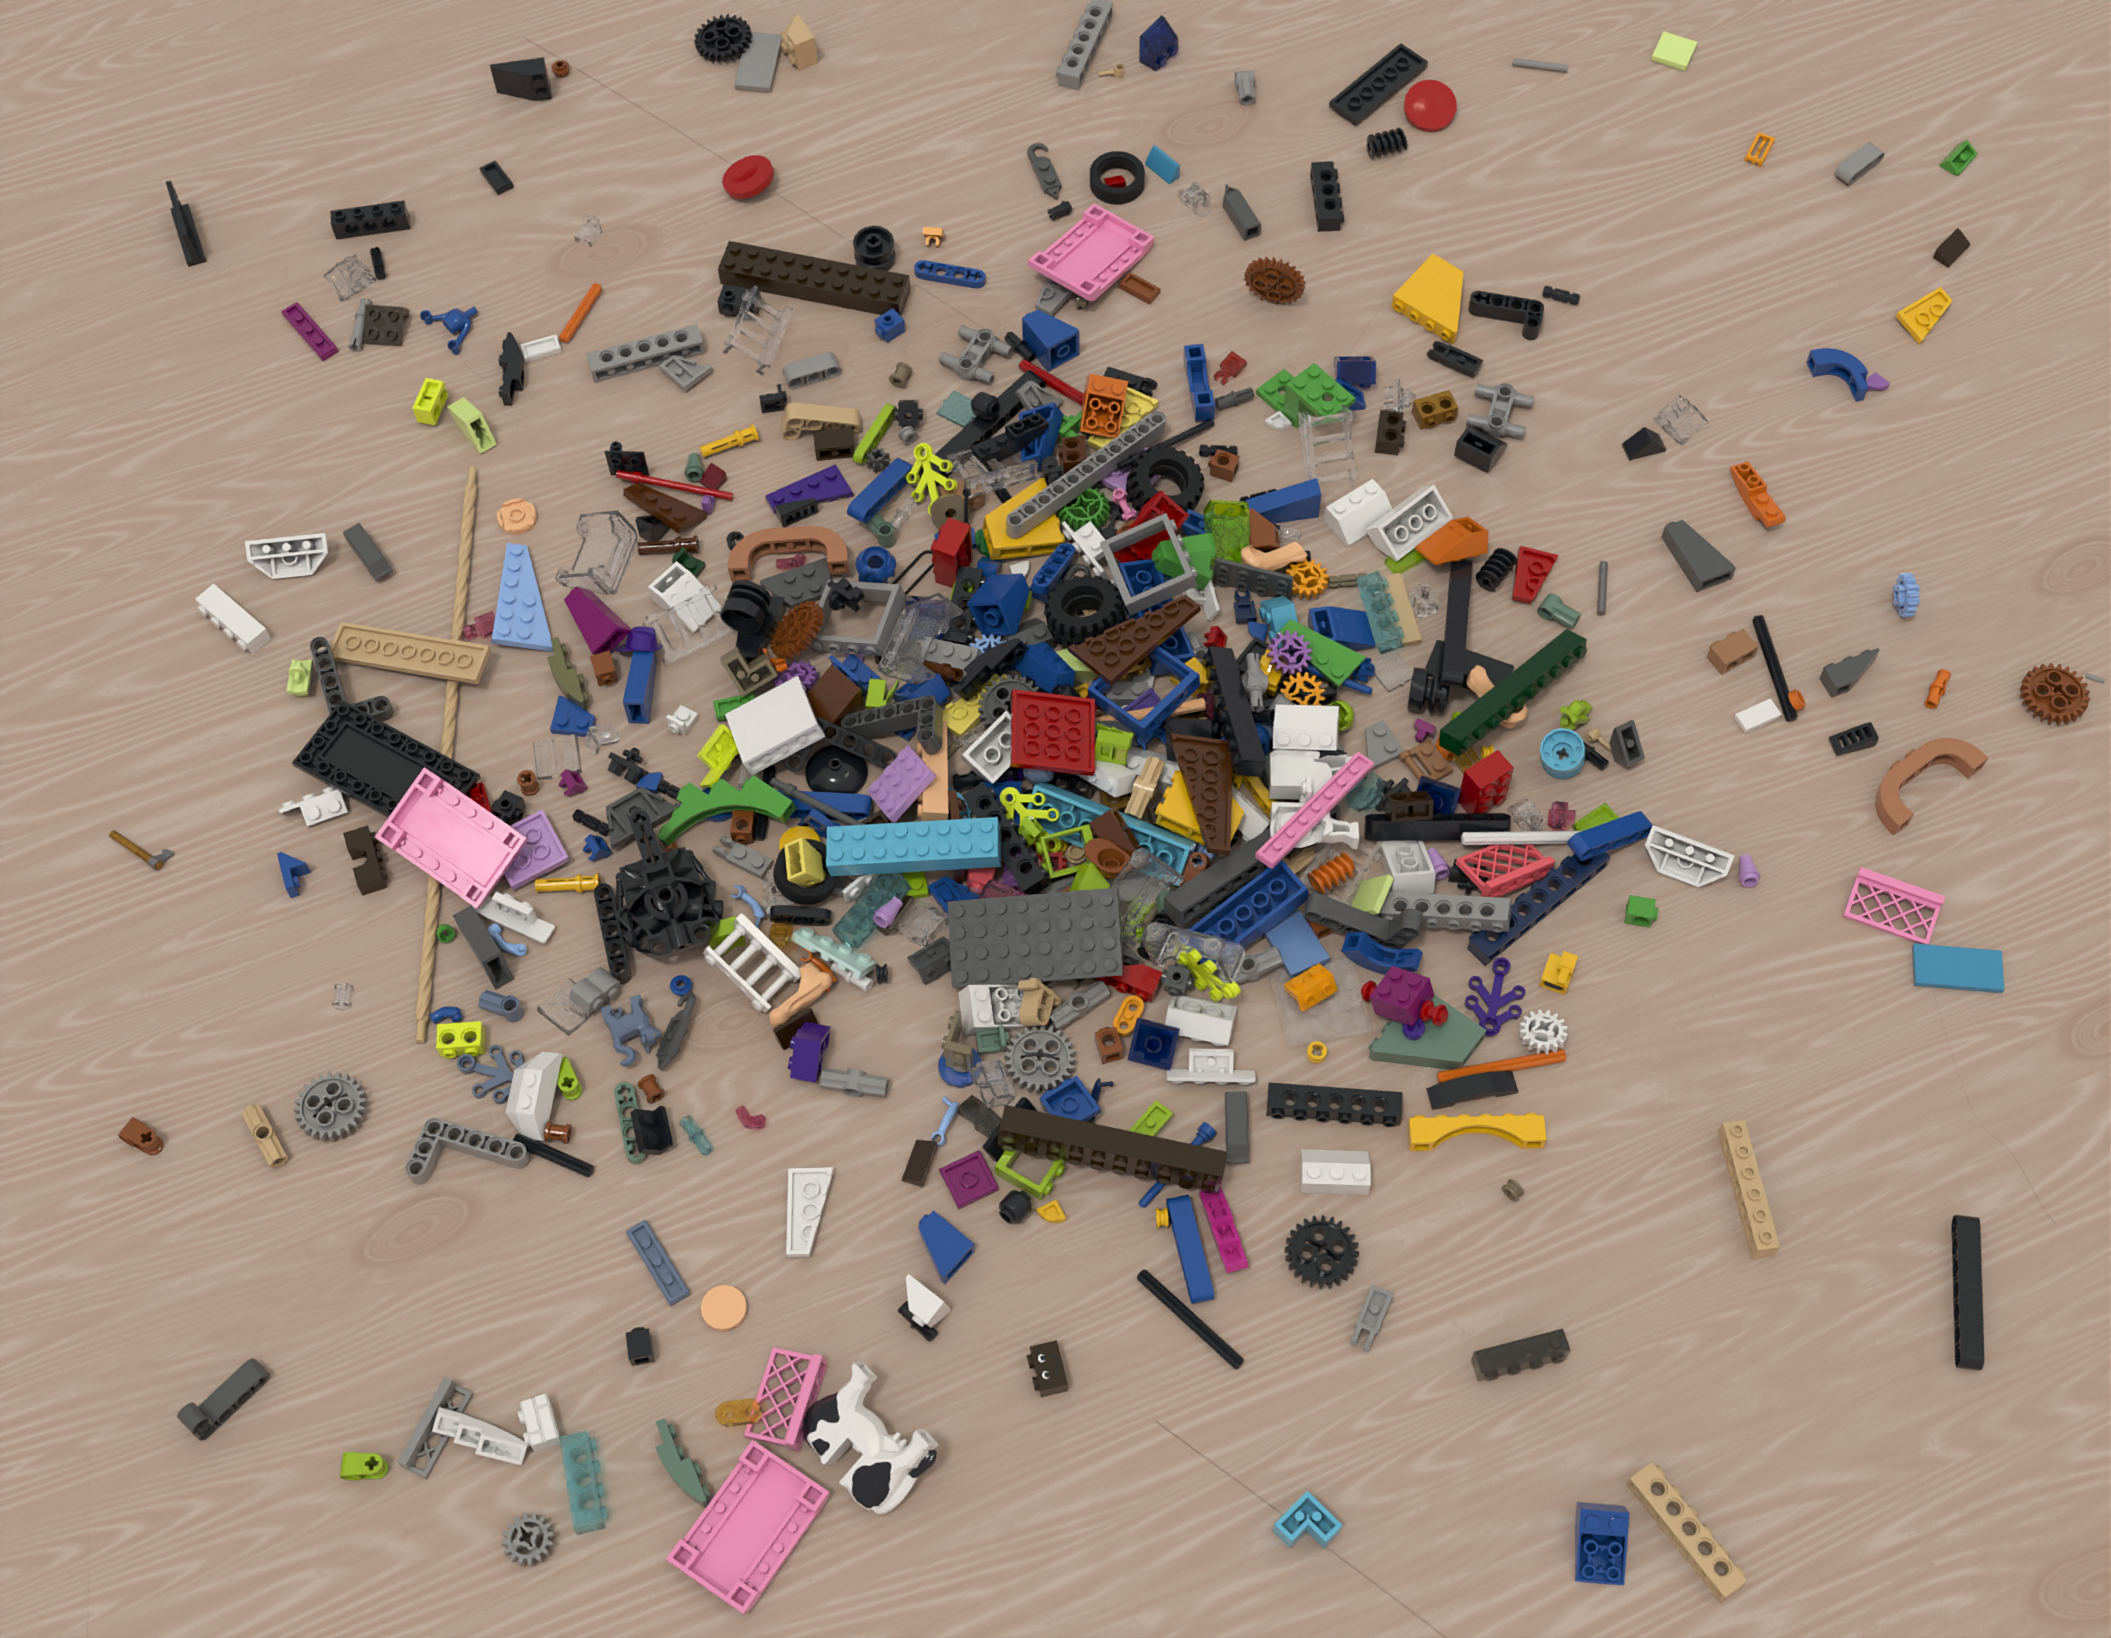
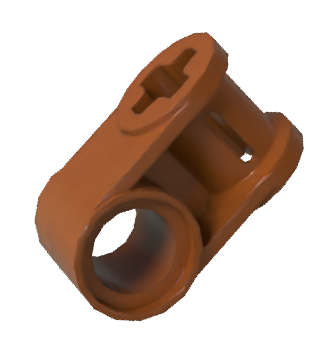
(1193, 869)
(142, 1137)

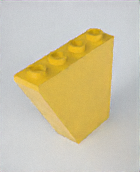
(1432, 297)
(1038, 541)
(1178, 814)

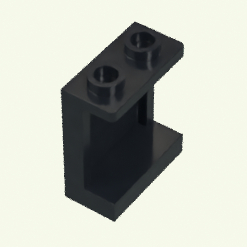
(1190, 726)

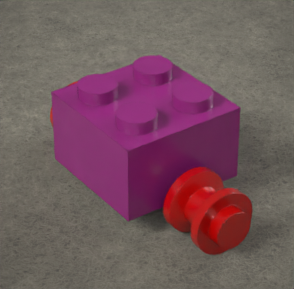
(1404, 998)

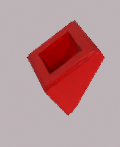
(1115, 181)

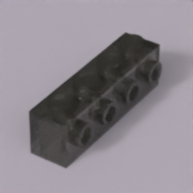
(1520, 1355)

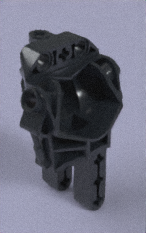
(672, 875)

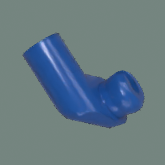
(446, 1011)

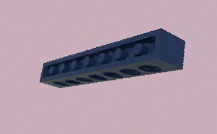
(1488, 950)

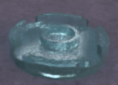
(1366, 793)

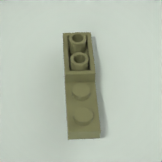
(567, 677)

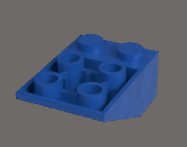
(1342, 626)
(1601, 1543)

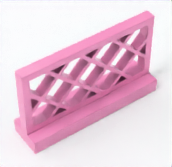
(1898, 889)
(805, 1397)

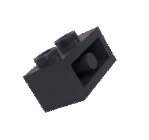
(730, 300)

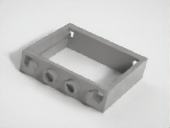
(1163, 591)
(889, 593)

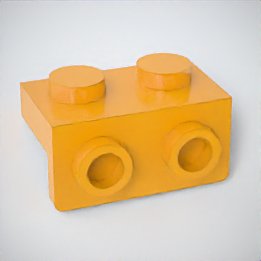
(1311, 986)

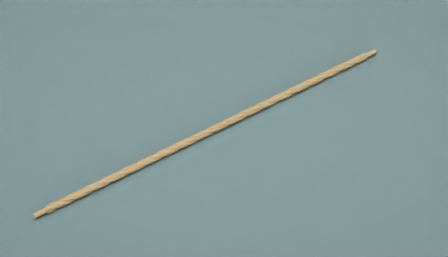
(448, 732)

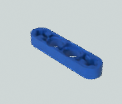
(948, 277)
(1050, 567)

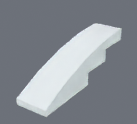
(480, 1435)

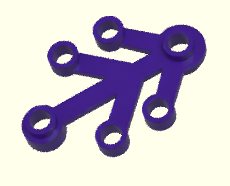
(1494, 1000)

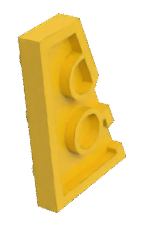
(1924, 313)

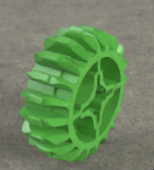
(1083, 508)

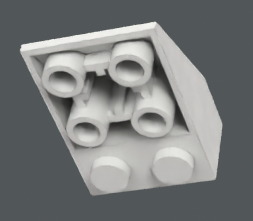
(675, 587)
(989, 1007)

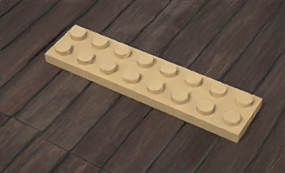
(410, 652)

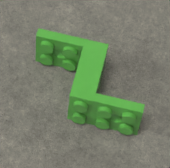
(1305, 393)

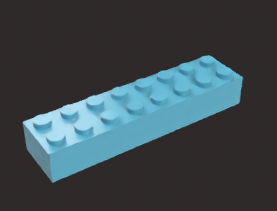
(1080, 811)
(913, 846)

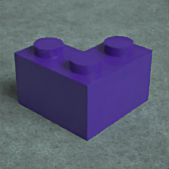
(808, 1051)

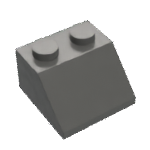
(1032, 633)

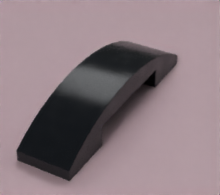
(1471, 1087)

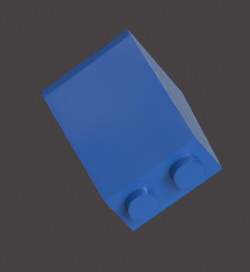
(1050, 339)
(999, 604)

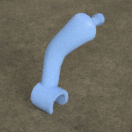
(756, 907)
(516, 949)
(950, 1113)

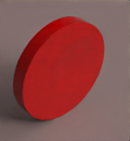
(1430, 105)
(748, 177)

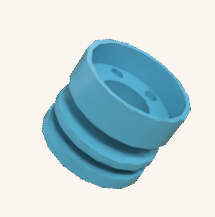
(1560, 742)

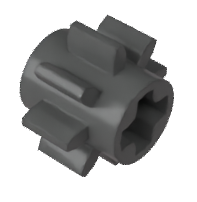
(878, 460)

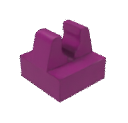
(1423, 730)
(573, 781)

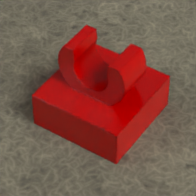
(1215, 638)

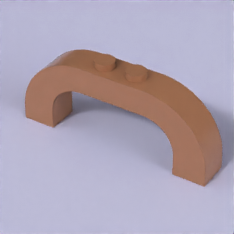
(787, 540)
(1948, 751)

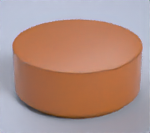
(1797, 699)

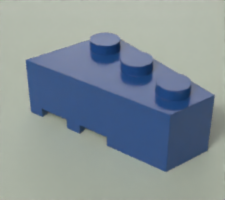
(1045, 443)
(1044, 667)

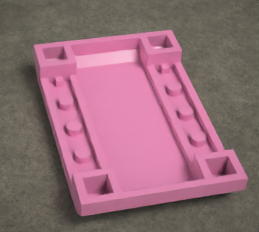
(1093, 253)
(451, 837)
(749, 1528)

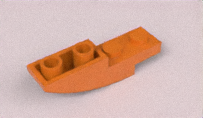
(1755, 495)

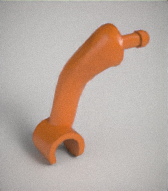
(779, 663)
(820, 965)

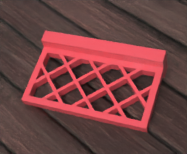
(1514, 877)

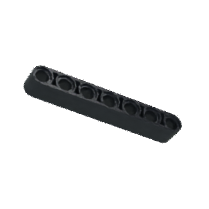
(1442, 827)
(1967, 1292)

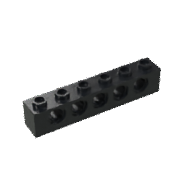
(1031, 882)
(1343, 1097)

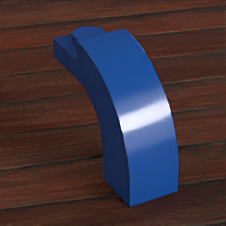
(1840, 364)
(1378, 958)

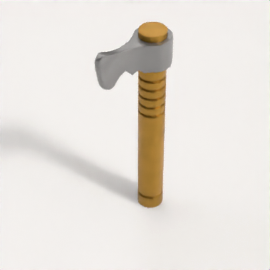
(154, 862)

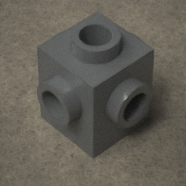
(1180, 986)

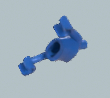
(453, 321)

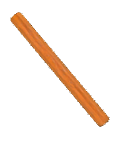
(1511, 1064)

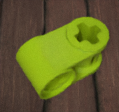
(568, 1078)
(359, 1466)

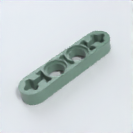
(626, 1123)

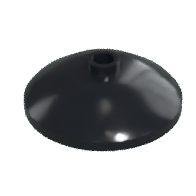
(845, 778)

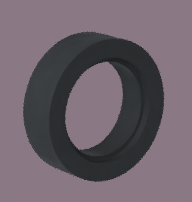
(1122, 160)
(798, 894)

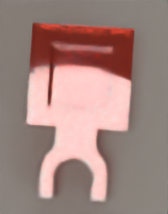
(1231, 365)

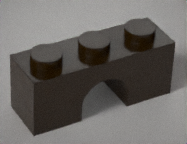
(362, 844)

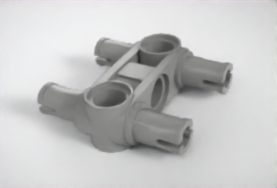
(975, 355)
(1502, 398)
(1254, 682)

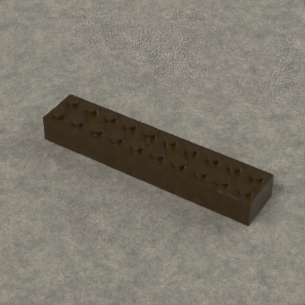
(814, 279)
(1111, 1149)

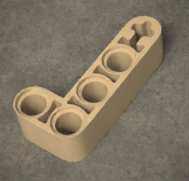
(816, 417)

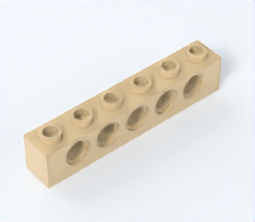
(1748, 1189)
(1687, 1545)

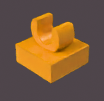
(933, 233)

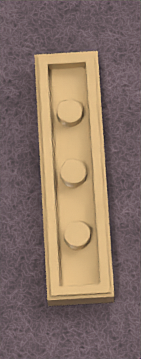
(1404, 609)

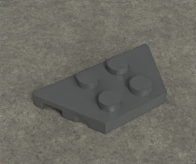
(799, 583)
(621, 810)

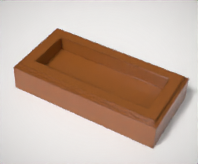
(1139, 288)

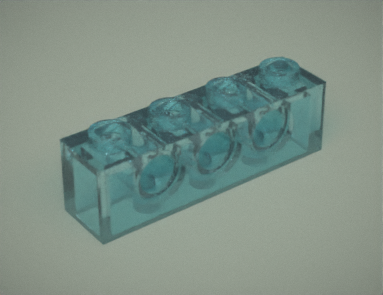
(1384, 639)
(858, 921)
(572, 1447)

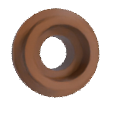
(560, 68)

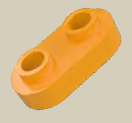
(1127, 1017)

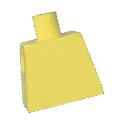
(803, 863)

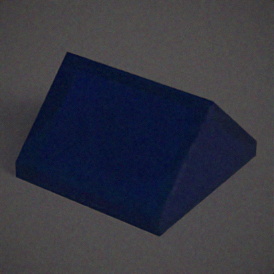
(1444, 795)
(1154, 1044)

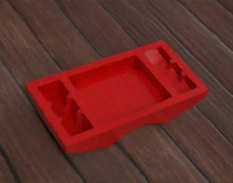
(1156, 506)

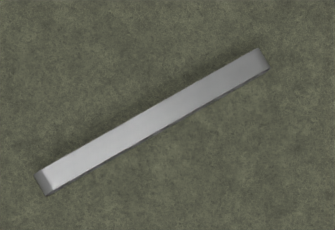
(1085, 475)

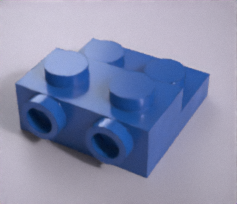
(1070, 1101)

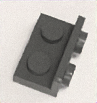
(932, 961)

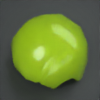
(1346, 715)

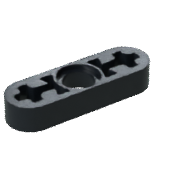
(800, 915)

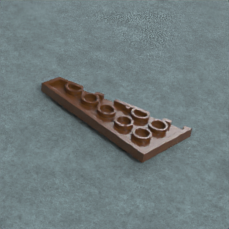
(1208, 781)

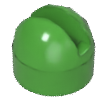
(439, 932)

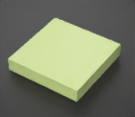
(1674, 51)
(1372, 894)

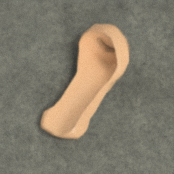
(1274, 559)
(1480, 684)
(811, 987)

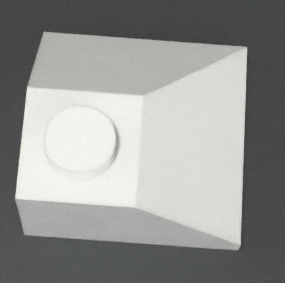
(924, 1304)

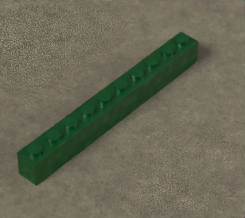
(1512, 692)

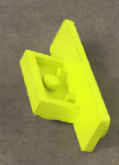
(718, 754)

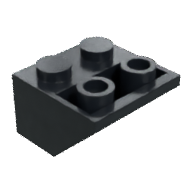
(1479, 448)

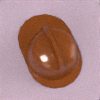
(1106, 856)

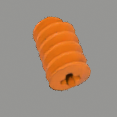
(1331, 872)

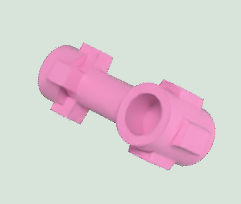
(1120, 498)

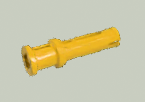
(742, 436)
(579, 883)

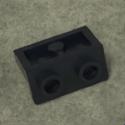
(652, 1130)

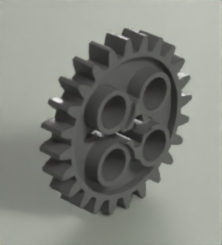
(992, 704)

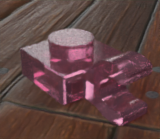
(483, 625)

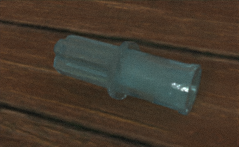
(696, 1135)

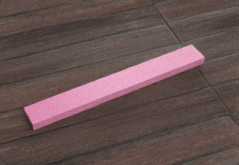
(1314, 810)

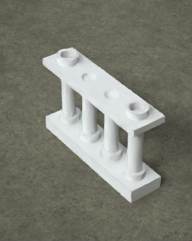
(773, 957)

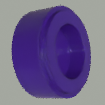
(1414, 1032)

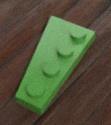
(1328, 657)

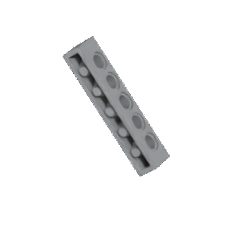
(1085, 43)
(644, 353)
(1455, 905)

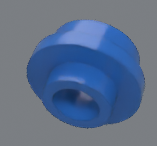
(680, 991)

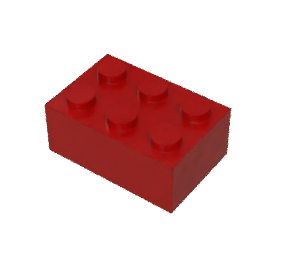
(951, 550)
(1486, 784)

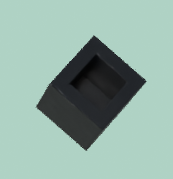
(640, 1346)

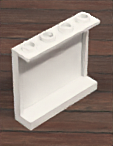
(774, 725)

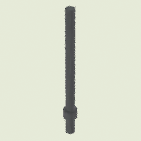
(791, 791)

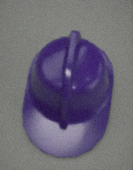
(641, 639)

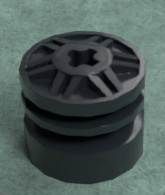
(745, 606)
(1427, 691)

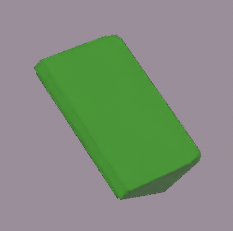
(1959, 158)

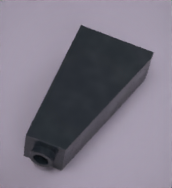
(753, 643)

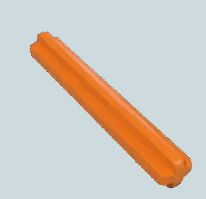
(580, 313)

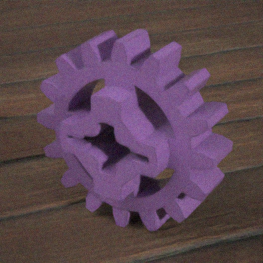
(1288, 644)
(805, 672)

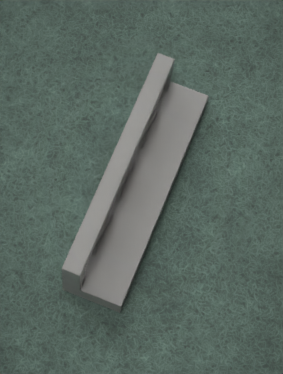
(424, 1429)

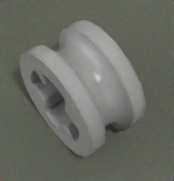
(908, 435)

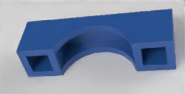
(1196, 373)

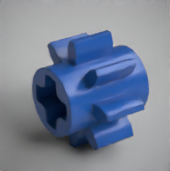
(1364, 671)

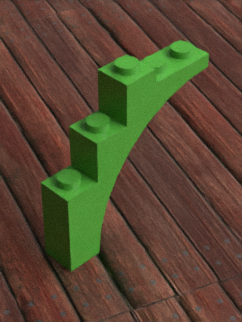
(724, 798)

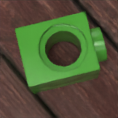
(1640, 911)

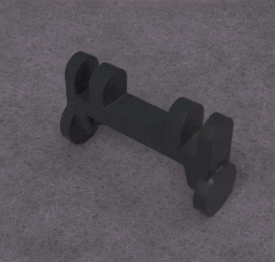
(1116, 513)

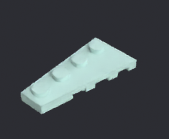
(830, 951)

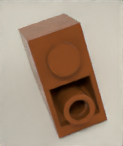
(1263, 533)

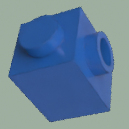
(889, 325)

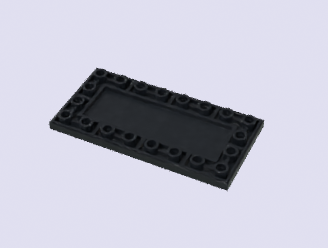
(374, 760)

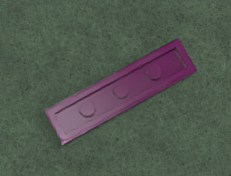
(309, 331)

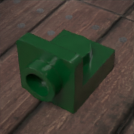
(689, 562)

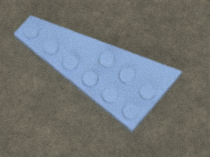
(519, 609)

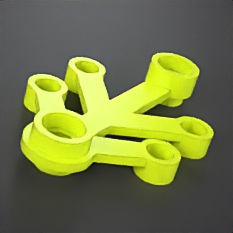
(929, 475)
(1018, 806)
(1205, 978)

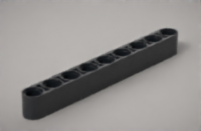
(981, 429)
(1456, 623)

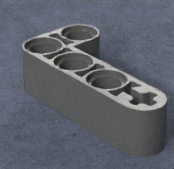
(224, 1401)

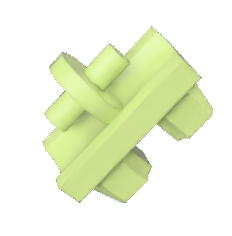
(300, 677)

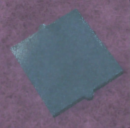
(957, 409)

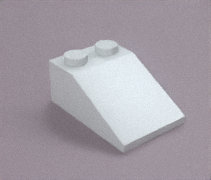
(1408, 866)

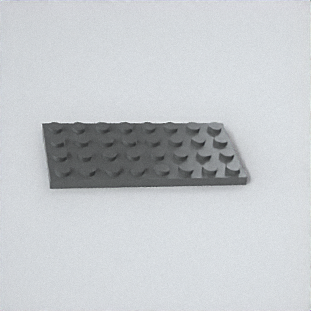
(1036, 937)

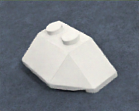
(288, 555)
(1686, 857)
(533, 1094)

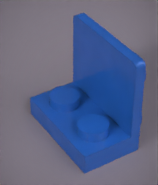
(856, 671)

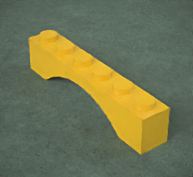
(1522, 1130)

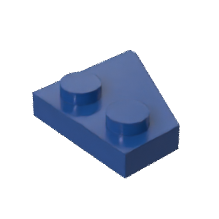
(571, 719)
(817, 820)
(948, 890)

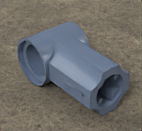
(500, 1005)

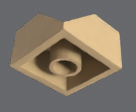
(799, 44)

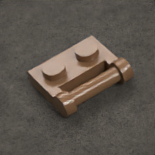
(1429, 758)

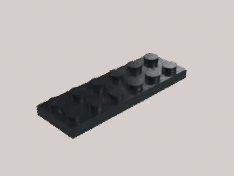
(1378, 84)

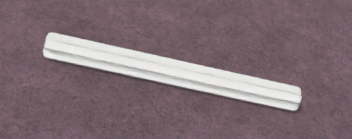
(1519, 837)

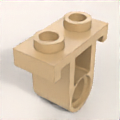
(1036, 1002)

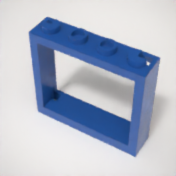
(1143, 728)

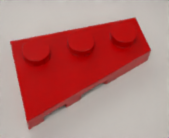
(1530, 573)

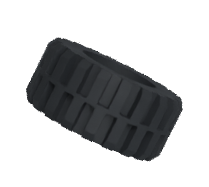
(1167, 463)
(1079, 595)

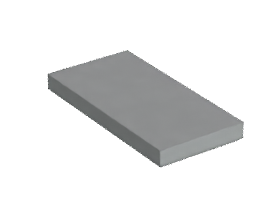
(759, 63)

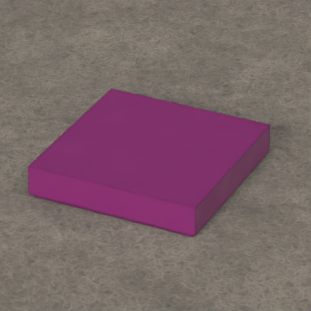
(968, 1179)

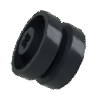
(874, 248)

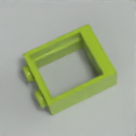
(1041, 847)
(1003, 1170)

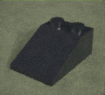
(523, 79)

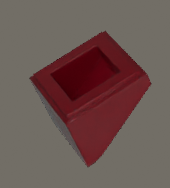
(713, 477)

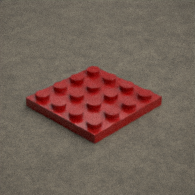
(1052, 732)

